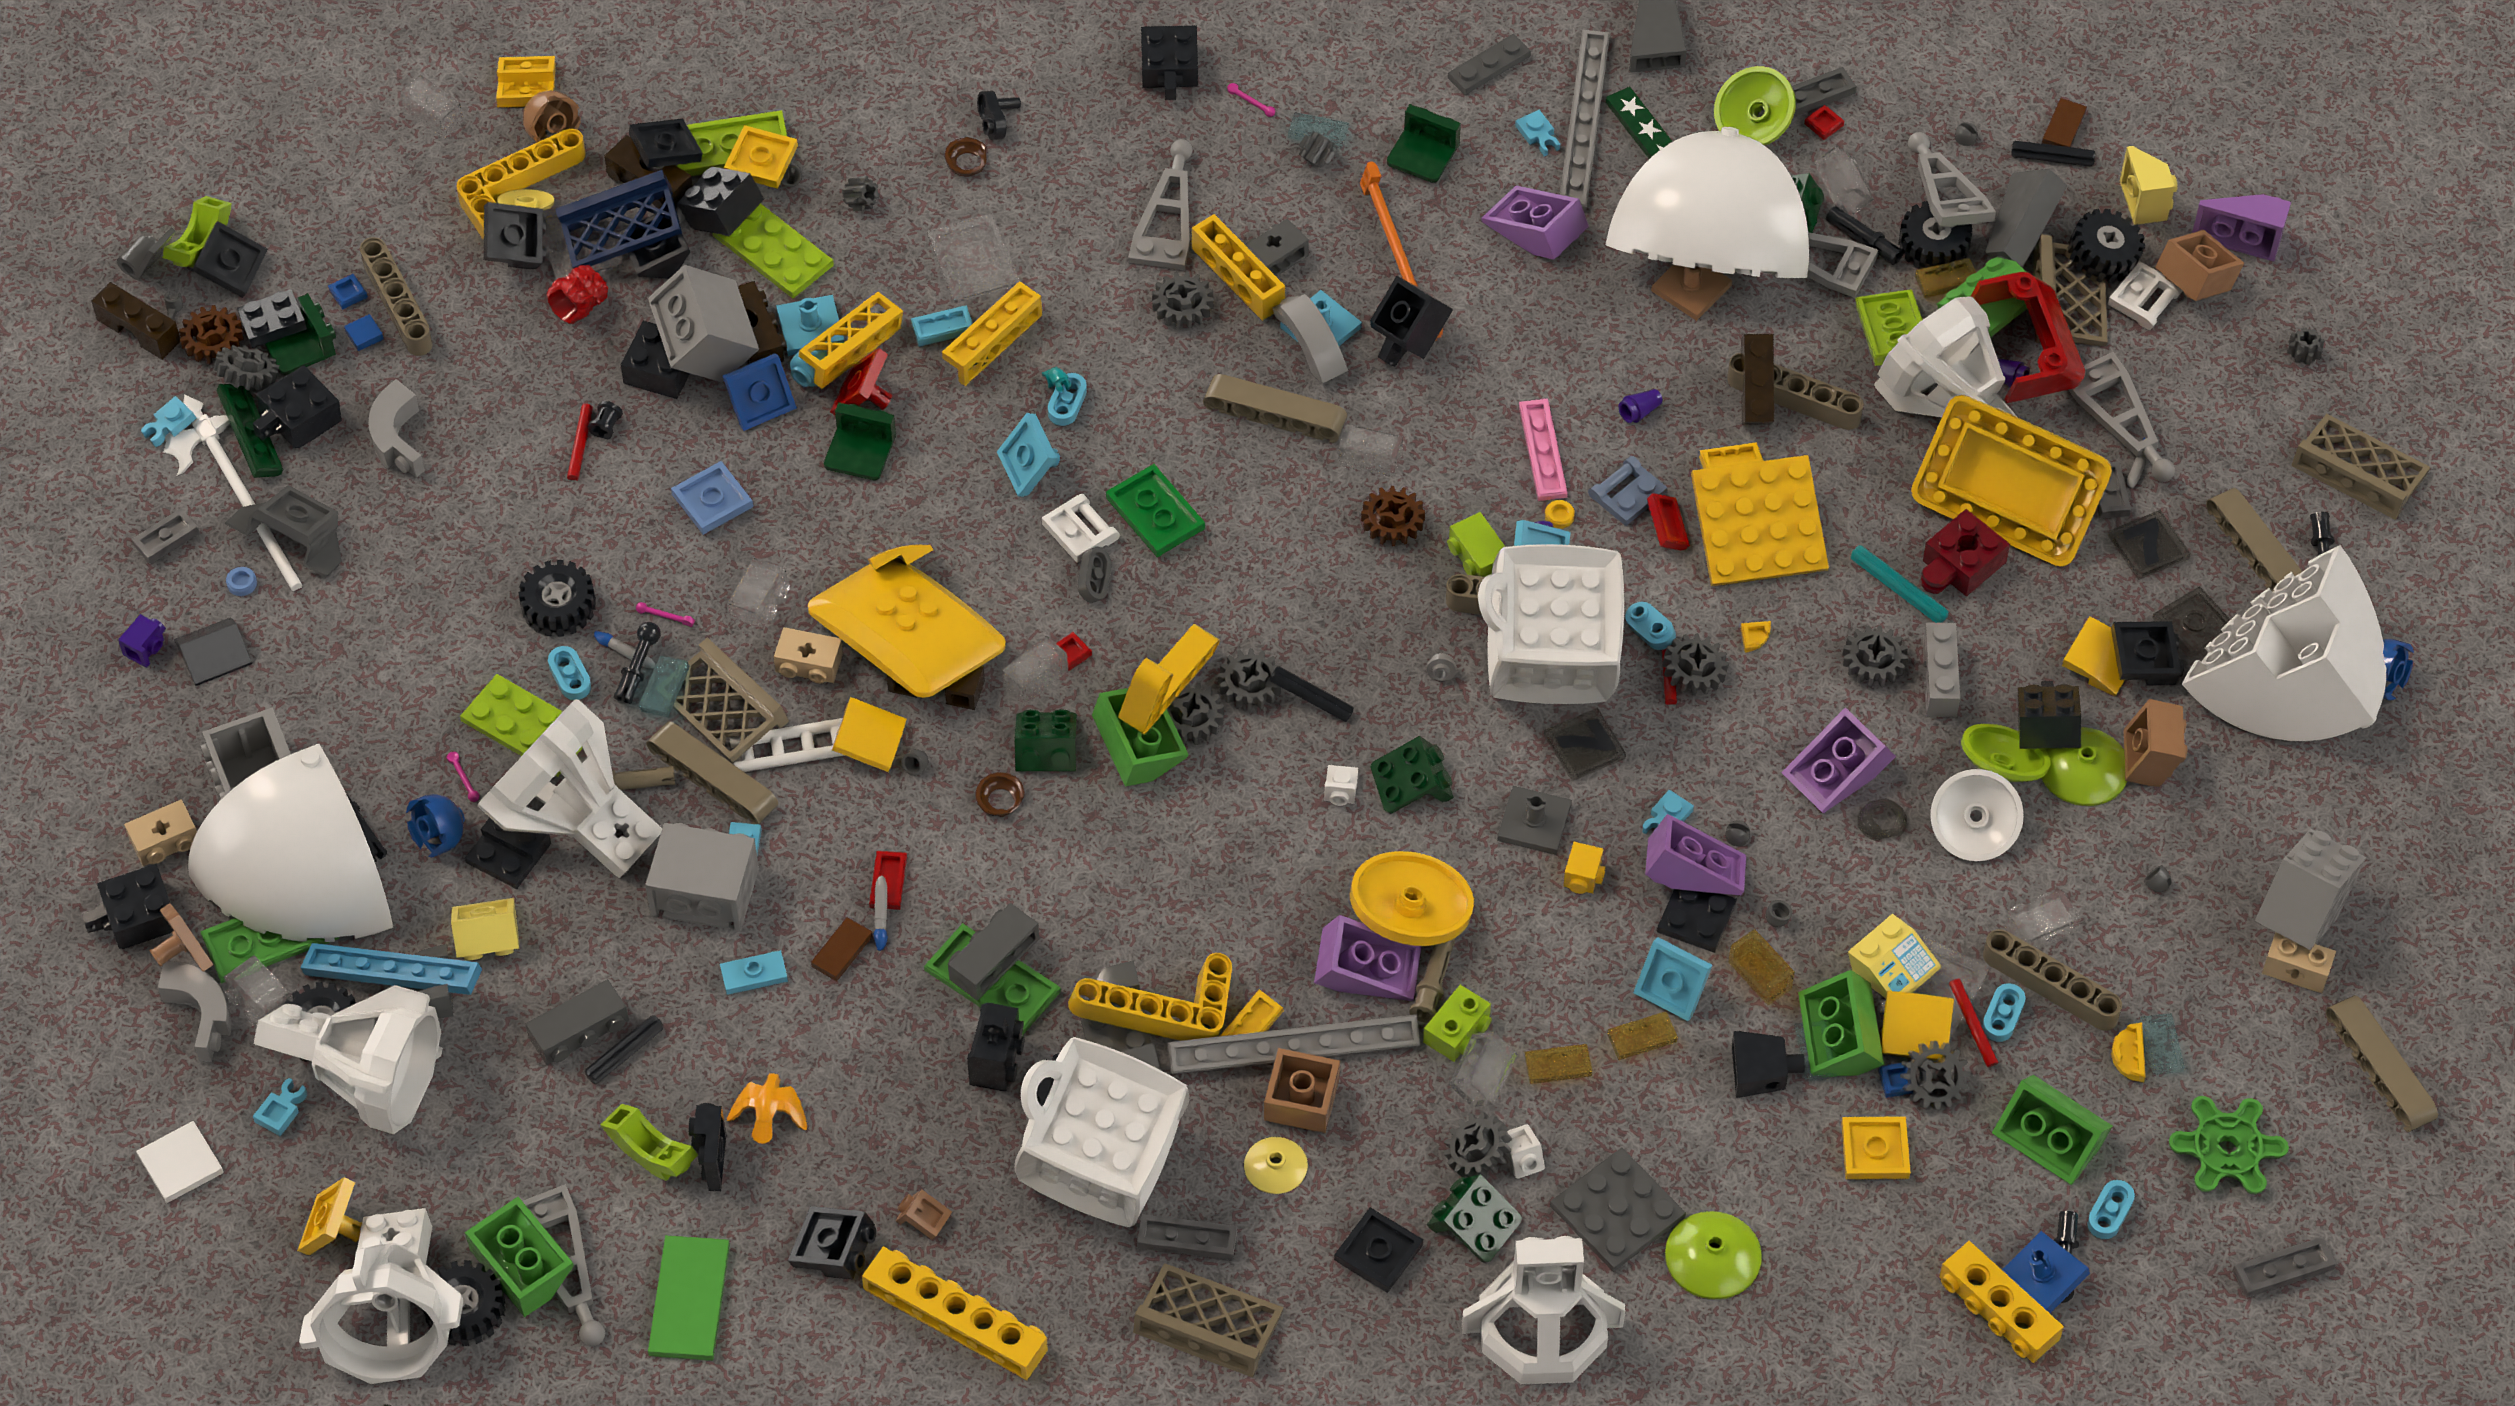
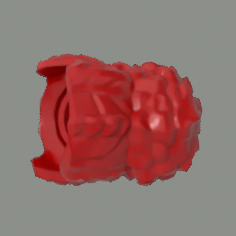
(577, 294)

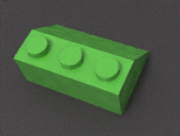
(1998, 312)
(1137, 755)
(1851, 1025)
(2051, 1128)
(520, 1255)

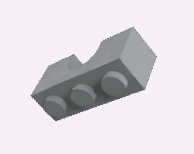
(1941, 659)

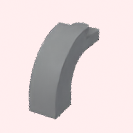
(1313, 336)
(386, 417)
(193, 987)

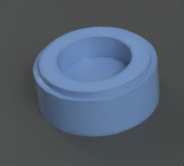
(241, 581)

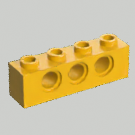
(1237, 266)
(1972, 1264)

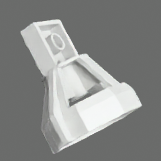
(1948, 350)
(585, 801)
(373, 1069)
(390, 1274)
(1547, 1284)

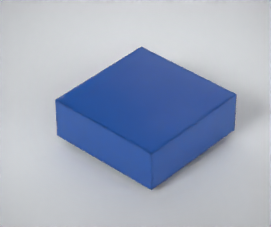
(347, 291)
(363, 332)
(1891, 1079)

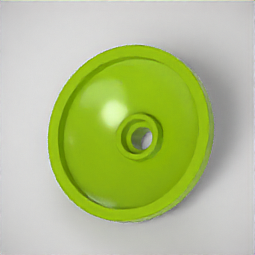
(1748, 94)
(1998, 750)
(2085, 779)
(1709, 1270)

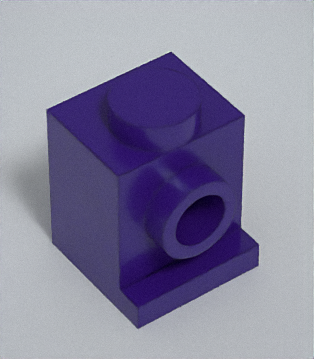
(142, 639)

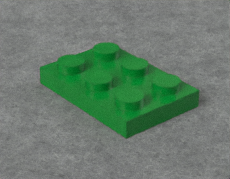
(1155, 510)

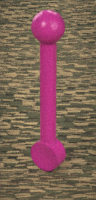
(1233, 89)
(641, 608)
(453, 758)

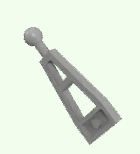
(1949, 213)
(1162, 251)
(1852, 268)
(2106, 373)
(554, 1208)

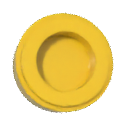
(1560, 514)

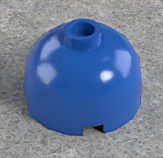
(2397, 665)
(433, 817)

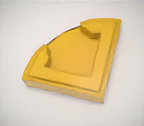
(1755, 634)

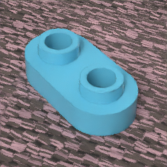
(1067, 401)
(1648, 624)
(571, 674)
(2003, 1014)
(2110, 1211)

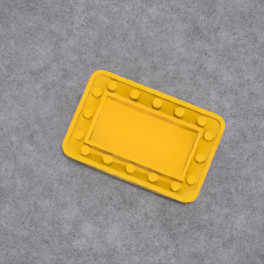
(2012, 478)
(908, 626)

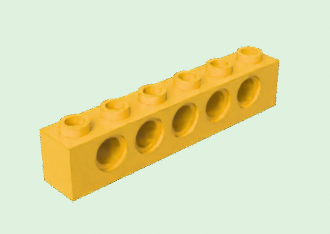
(962, 1327)

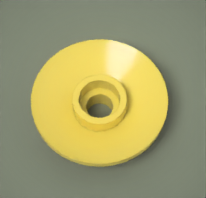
(527, 198)
(1275, 1177)

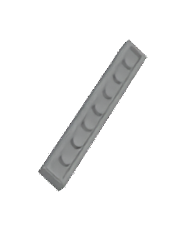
(1585, 115)
(1318, 1040)

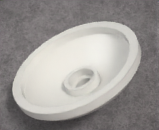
(1999, 808)

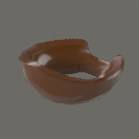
(962, 146)
(999, 781)

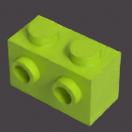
(1475, 544)
(1457, 1022)

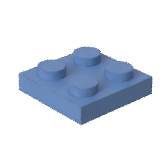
(712, 497)

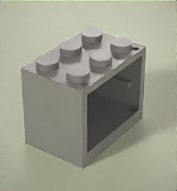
(703, 323)
(242, 748)
(702, 876)
(2310, 888)

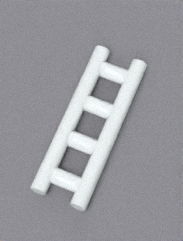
(781, 758)

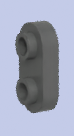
(1094, 574)

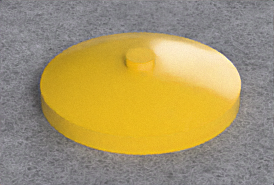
(1411, 898)

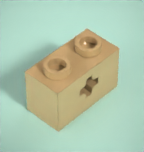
(808, 655)
(161, 833)
(2297, 964)

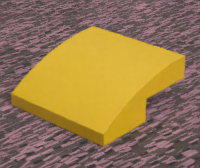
(523, 78)
(908, 554)
(2095, 657)
(869, 734)
(1915, 1020)

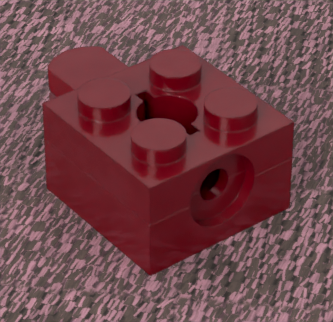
(1962, 555)

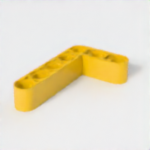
(518, 172)
(1159, 684)
(1161, 1007)

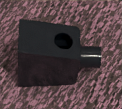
(1762, 1063)

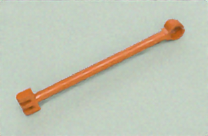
(1369, 185)

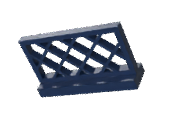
(614, 204)

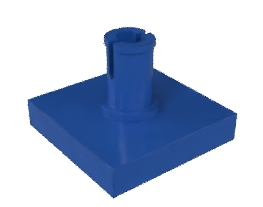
(759, 392)
(2046, 1271)

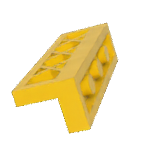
(993, 332)
(856, 347)

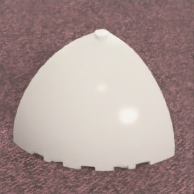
(1715, 206)
(2299, 658)
(290, 855)

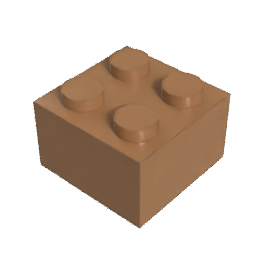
(2199, 265)
(2154, 743)
(1301, 1090)

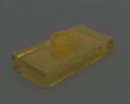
(1943, 277)
(1642, 1035)
(1558, 1064)

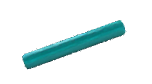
(1899, 584)

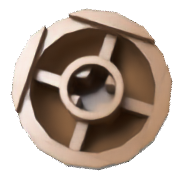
(550, 111)

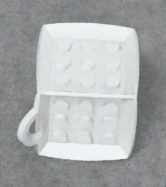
(1554, 623)
(1099, 1131)

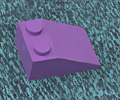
(1538, 220)
(2245, 223)
(1838, 762)
(1693, 860)
(1364, 962)

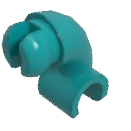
(1057, 378)

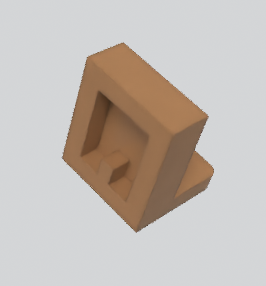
(923, 1213)

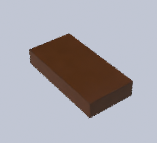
(2064, 123)
(841, 949)

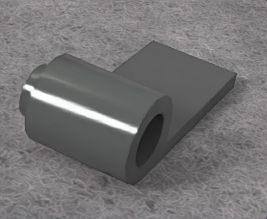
(143, 254)

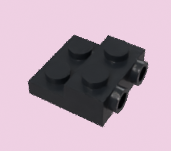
(514, 235)
(2147, 652)
(507, 854)
(709, 1142)
(833, 1241)

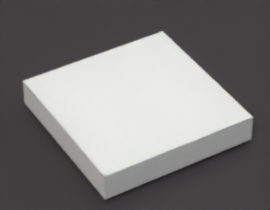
(179, 1162)

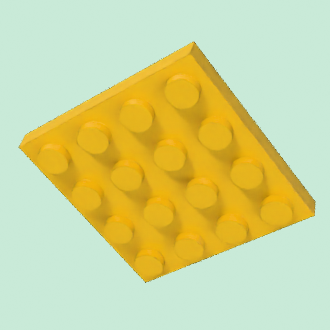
(1759, 520)

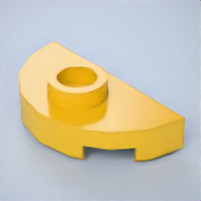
(2129, 1052)

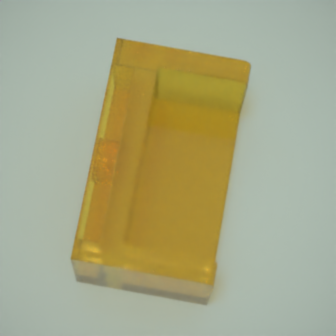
(1761, 967)

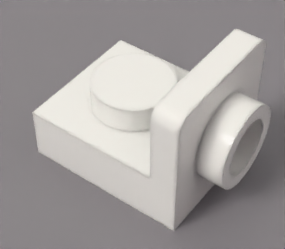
(1341, 785)
(1525, 1153)

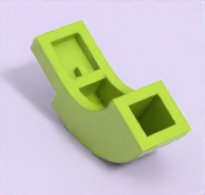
(204, 215)
(646, 1144)

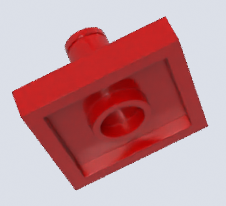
(861, 381)

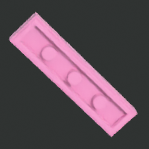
(1543, 449)

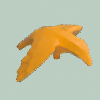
(766, 1101)

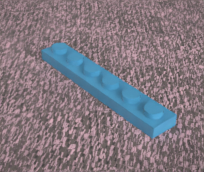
(390, 968)

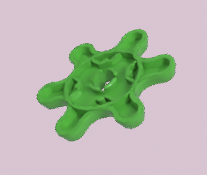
(2233, 1127)

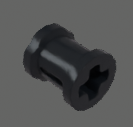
(604, 421)

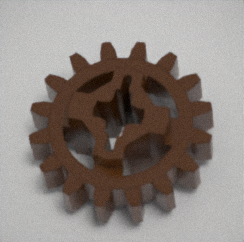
(210, 333)
(1392, 512)

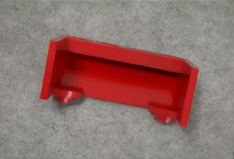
(2060, 361)

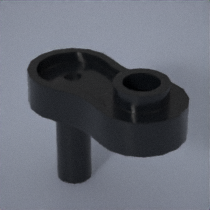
(990, 112)

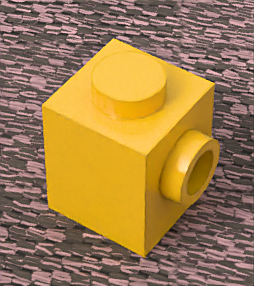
(1584, 868)

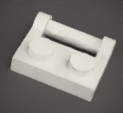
(2137, 290)
(1073, 533)

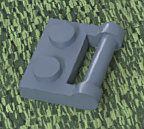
(1633, 498)

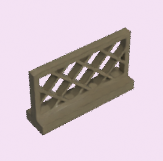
(2044, 269)
(2353, 478)
(744, 688)
(1198, 1337)

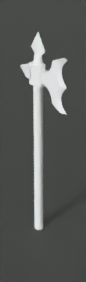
(207, 431)

